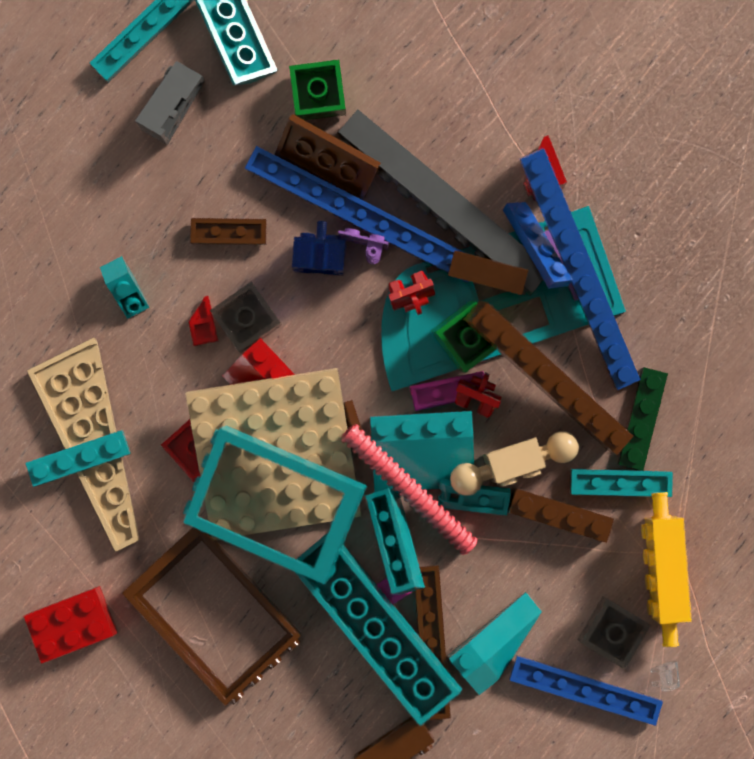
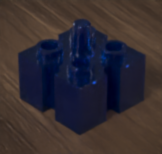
(319, 254)

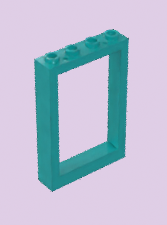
(340, 526)

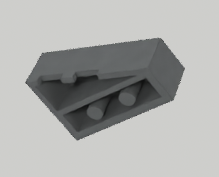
(170, 102)

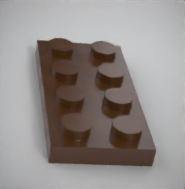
(326, 157)

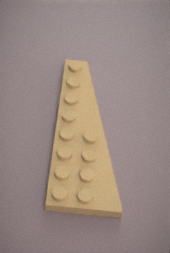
(81, 411)

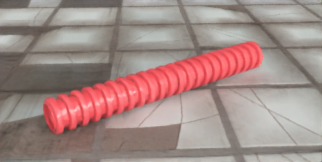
(409, 489)

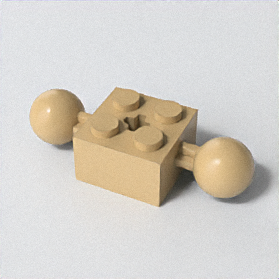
(513, 461)

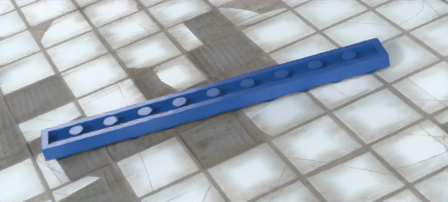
(351, 209)
(580, 268)

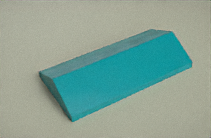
(237, 40)

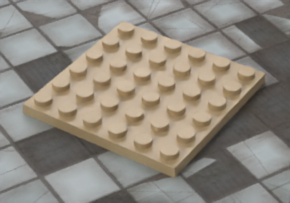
(289, 412)

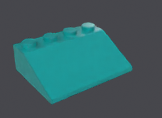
(424, 445)

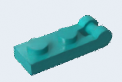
(486, 500)

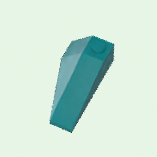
(493, 646)

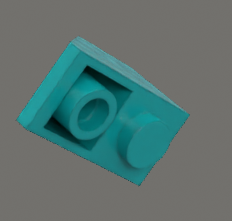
(124, 287)

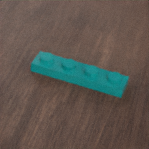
(78, 458)
(620, 482)

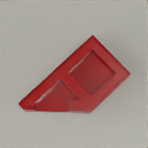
(203, 325)

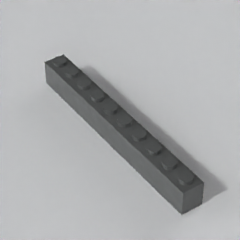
(437, 197)

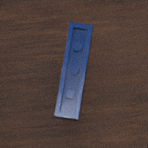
(537, 245)

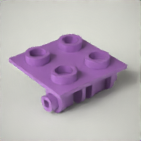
(374, 243)

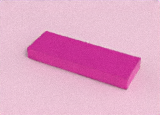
(438, 392)

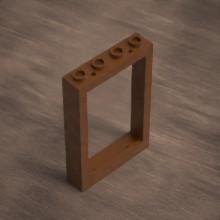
(161, 567)

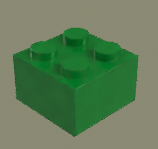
(317, 90)
(461, 341)

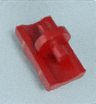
(413, 296)
(488, 399)

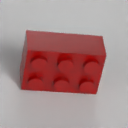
(70, 624)

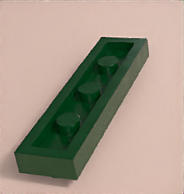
(643, 418)

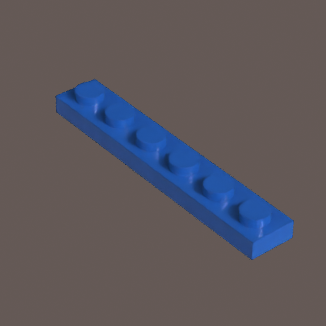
(586, 690)

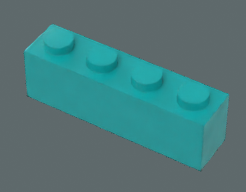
(395, 541)

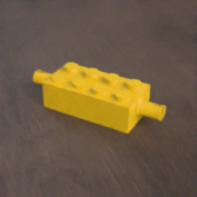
(666, 569)

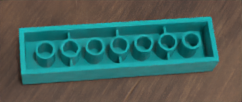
(382, 635)

